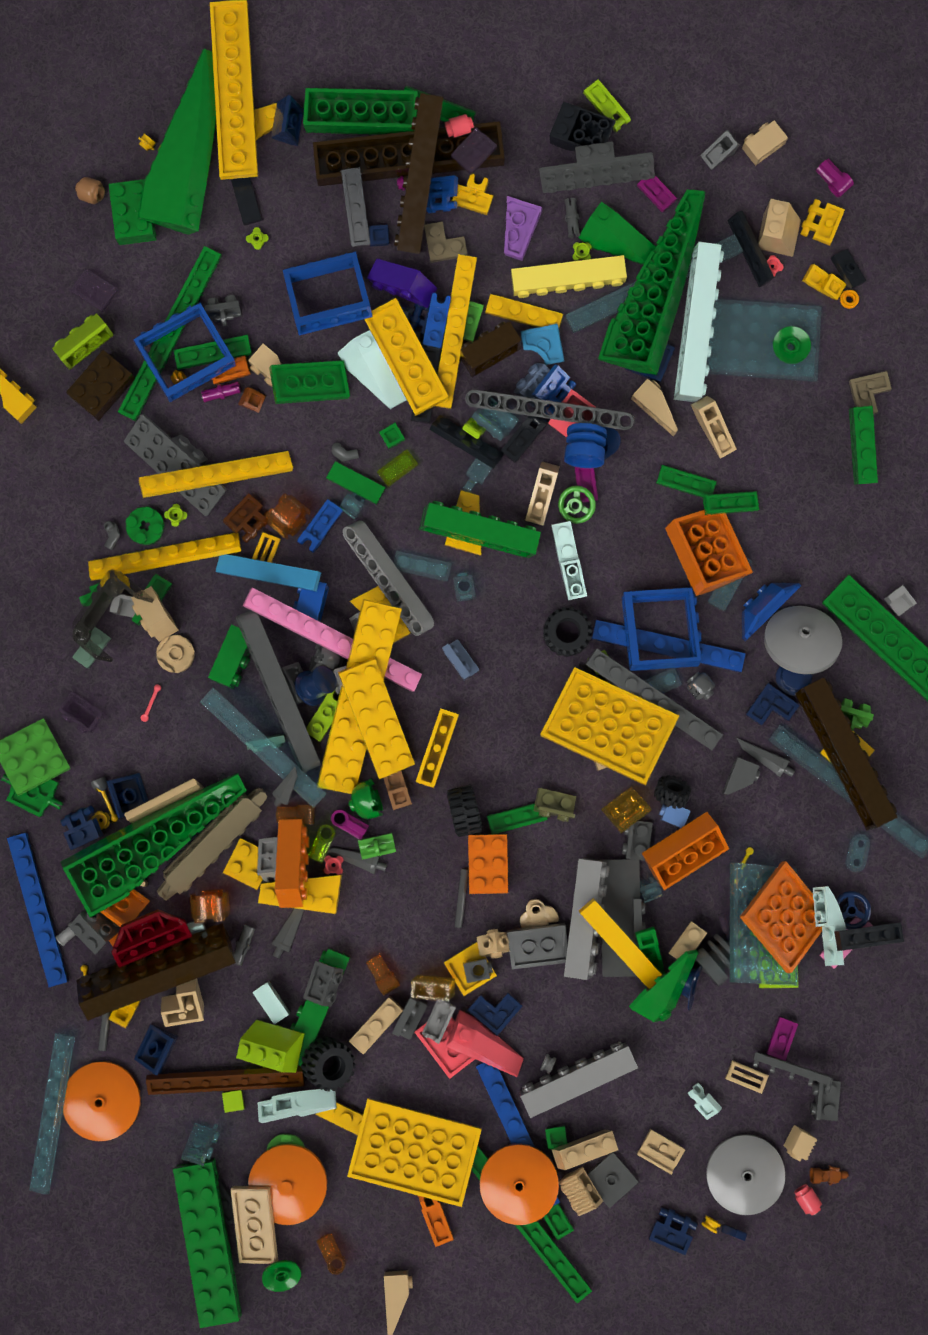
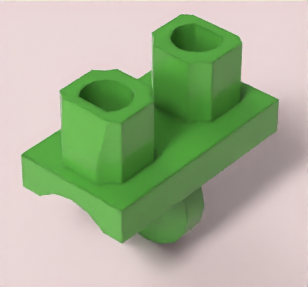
(857, 717)
(377, 846)

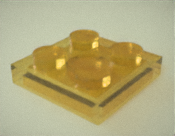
(626, 809)

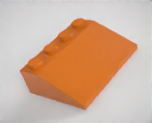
(708, 551)

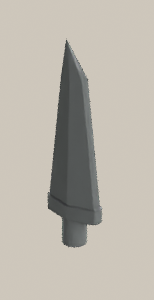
(771, 761)
(285, 788)
(355, 858)
(286, 935)

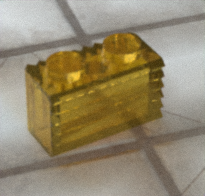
(432, 988)

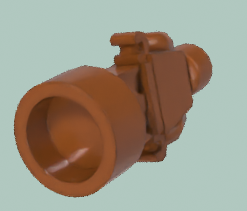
(832, 1175)

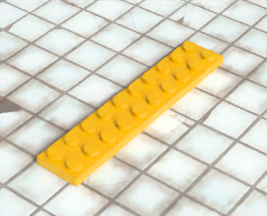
(233, 89)
(345, 743)

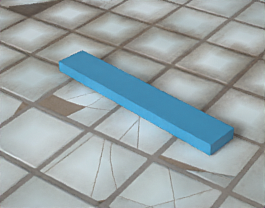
(268, 572)

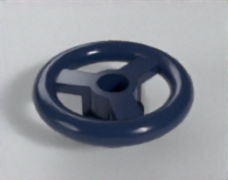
(865, 917)

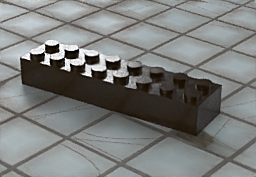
(420, 172)
(846, 754)
(155, 973)

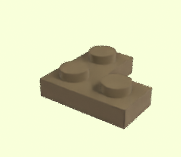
(440, 247)
(866, 387)

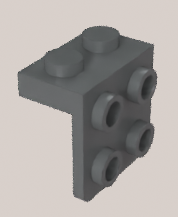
(94, 930)

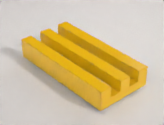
(260, 543)

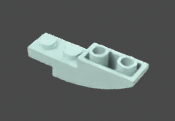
(569, 560)
(830, 919)
(296, 1103)

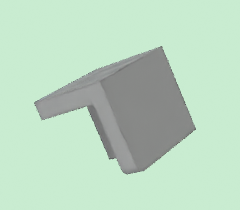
(900, 600)
(122, 606)

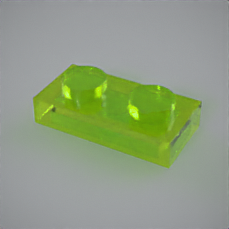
(397, 468)

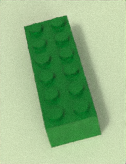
(358, 111)
(479, 530)

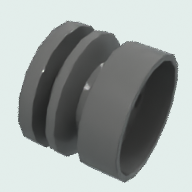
(716, 960)

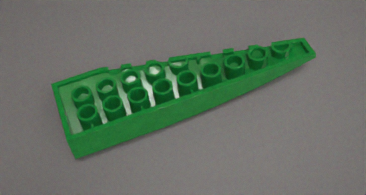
(646, 317)

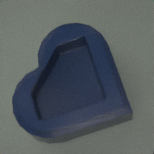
(734, 1232)

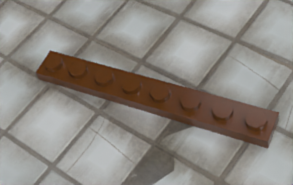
(222, 1081)

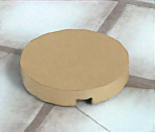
(181, 654)

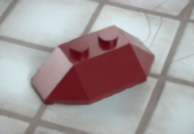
(148, 935)

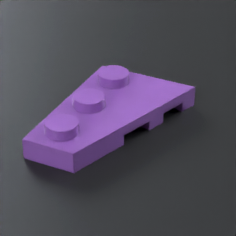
(520, 226)

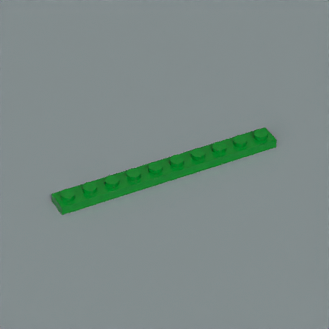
(163, 347)
(545, 1247)

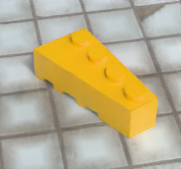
(321, 894)

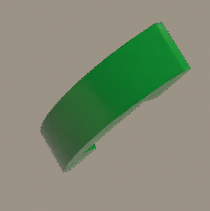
(648, 944)

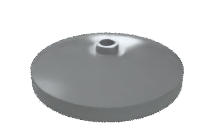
(802, 640)
(732, 1161)

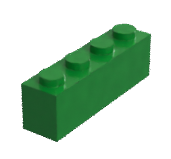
(863, 445)

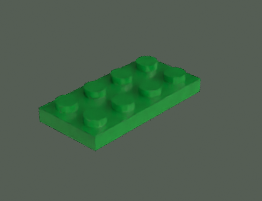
(309, 382)

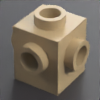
(493, 944)

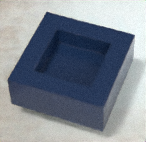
(379, 235)

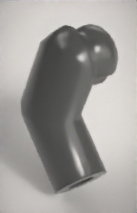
(342, 454)
(113, 534)

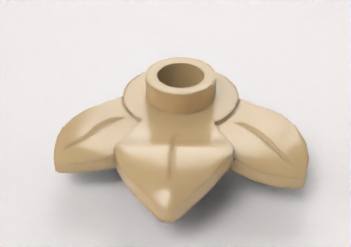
(542, 917)

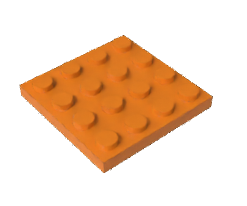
(783, 917)

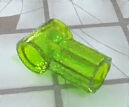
(321, 845)

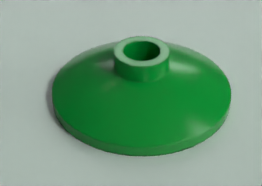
(796, 337)
(281, 1276)

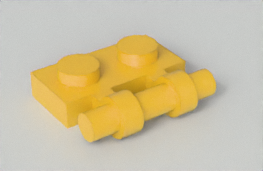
(827, 225)

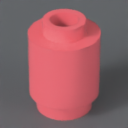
(459, 126)
(808, 1199)

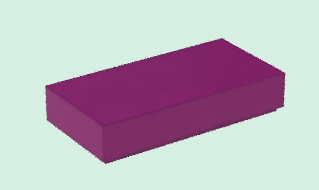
(586, 478)

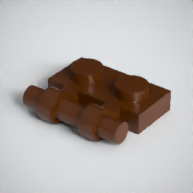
(242, 514)

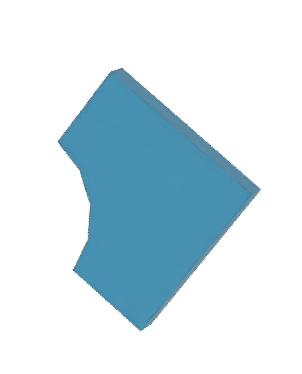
(545, 342)

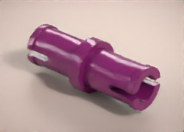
(221, 391)

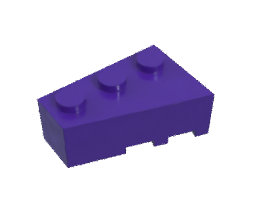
(402, 282)

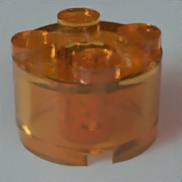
(287, 516)
(210, 905)

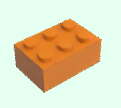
(488, 864)

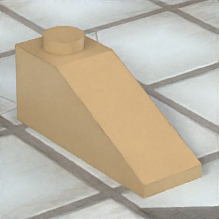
(653, 402)
(714, 426)
(542, 493)
(396, 1294)

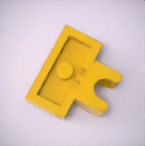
(474, 196)

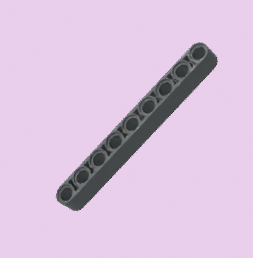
(540, 410)
(278, 690)

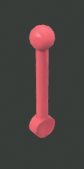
(144, 717)

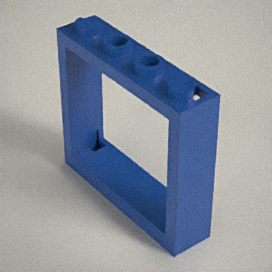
(331, 317)
(202, 376)
(685, 594)

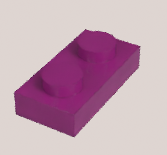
(657, 193)
(782, 1038)

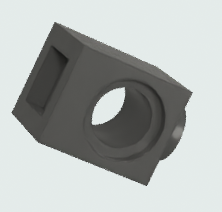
(468, 968)

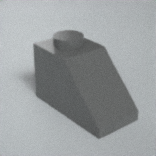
(741, 775)

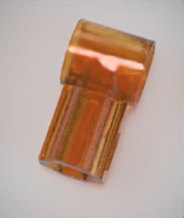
(303, 812)
(385, 979)
(331, 1252)

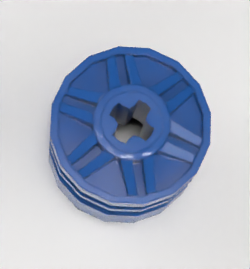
(585, 445)

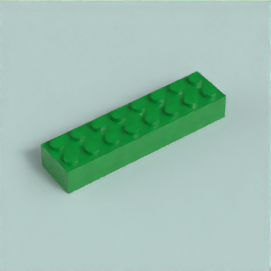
(207, 1243)

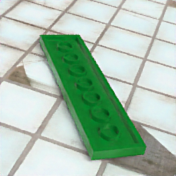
(881, 632)

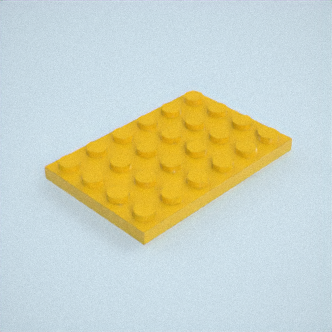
(609, 726)
(414, 1152)

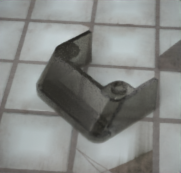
(109, 587)

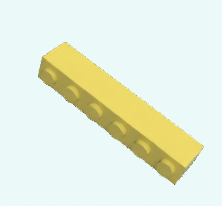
(568, 275)

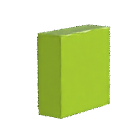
(473, 428)
(233, 1101)

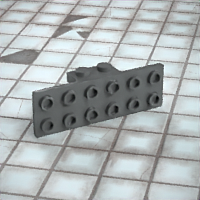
(597, 167)
(170, 455)
(625, 908)

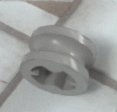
(548, 1063)

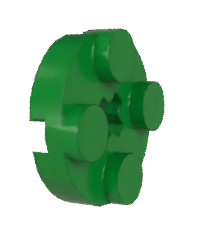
(142, 536)

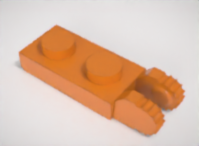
(436, 1222)

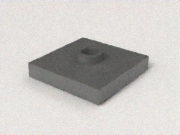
(612, 1179)

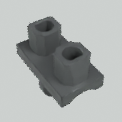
(223, 311)

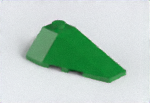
(614, 235)

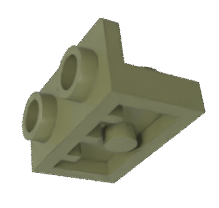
(555, 804)

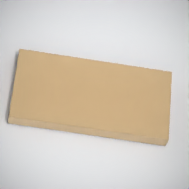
(163, 800)
(254, 1224)

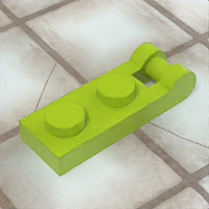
(606, 104)

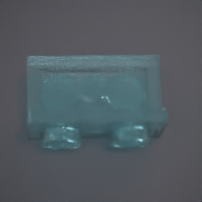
(495, 422)
(199, 1144)

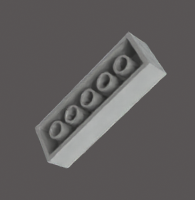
(582, 936)
(577, 1079)

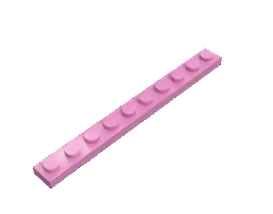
(322, 634)

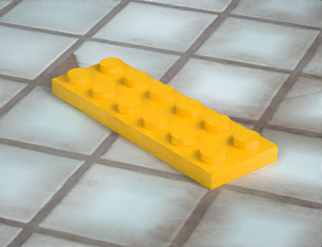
(406, 357)
(376, 718)

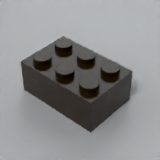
(490, 348)
(100, 385)

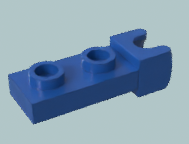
(436, 322)
(320, 525)

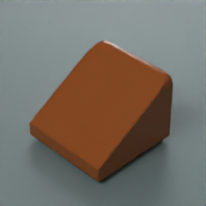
(252, 399)

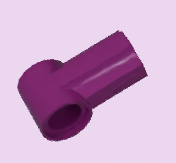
(836, 180)
(351, 825)

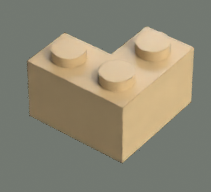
(154, 616)
(183, 1007)

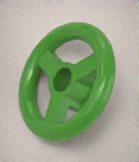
(570, 505)

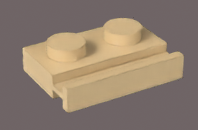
(661, 1151)

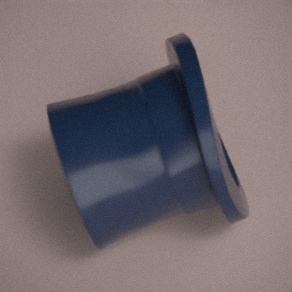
(791, 682)
(315, 685)

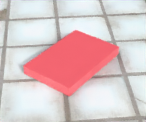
(447, 1058)

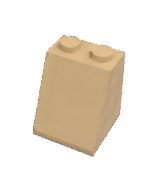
(779, 228)

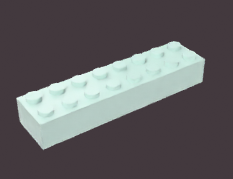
(697, 322)

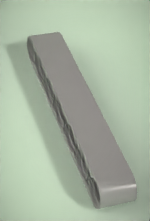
(388, 577)

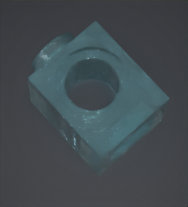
(464, 595)

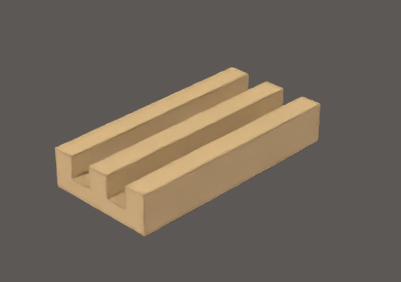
(731, 1070)

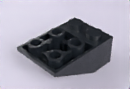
(579, 128)

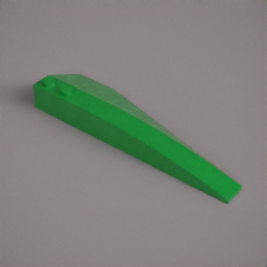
(179, 174)
(124, 859)

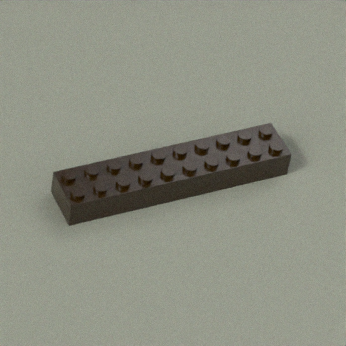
(387, 154)

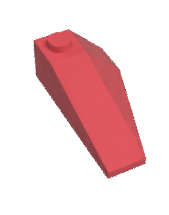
(479, 1042)

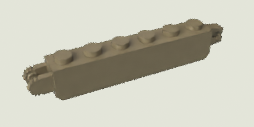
(210, 843)

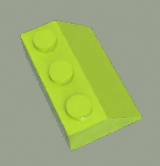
(82, 341)
(271, 1046)

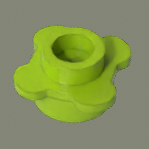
(257, 243)
(581, 256)
(175, 509)

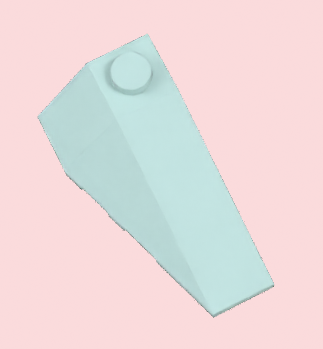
(367, 363)

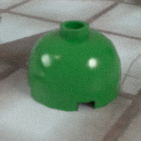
(366, 800)

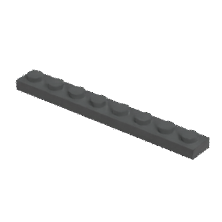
(631, 683)

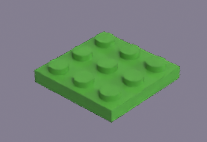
(31, 757)

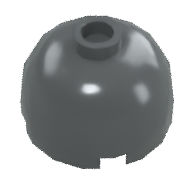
(325, 658)

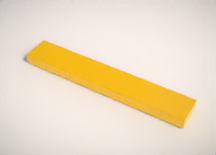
(620, 943)

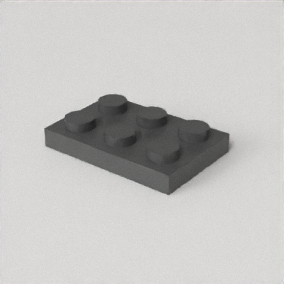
(537, 946)

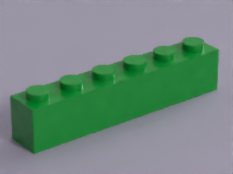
(312, 1014)

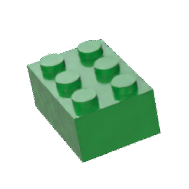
(125, 206)
(231, 659)

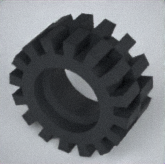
(672, 791)

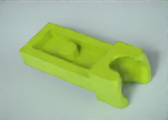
(323, 717)

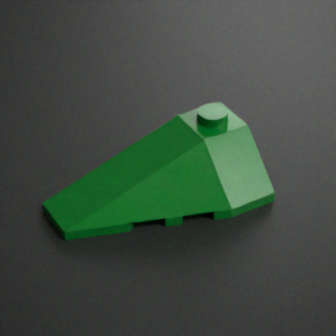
(662, 998)

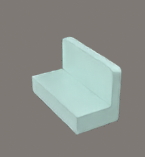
(271, 1002)

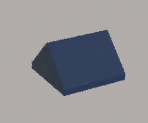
(287, 121)
(127, 793)
(155, 1049)

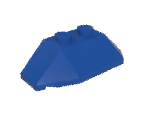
(765, 605)

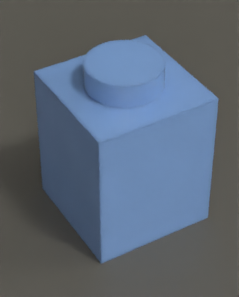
(675, 817)

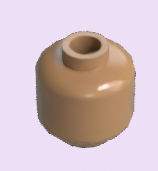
(90, 190)

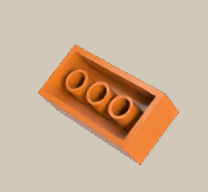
(685, 851)
(291, 863)

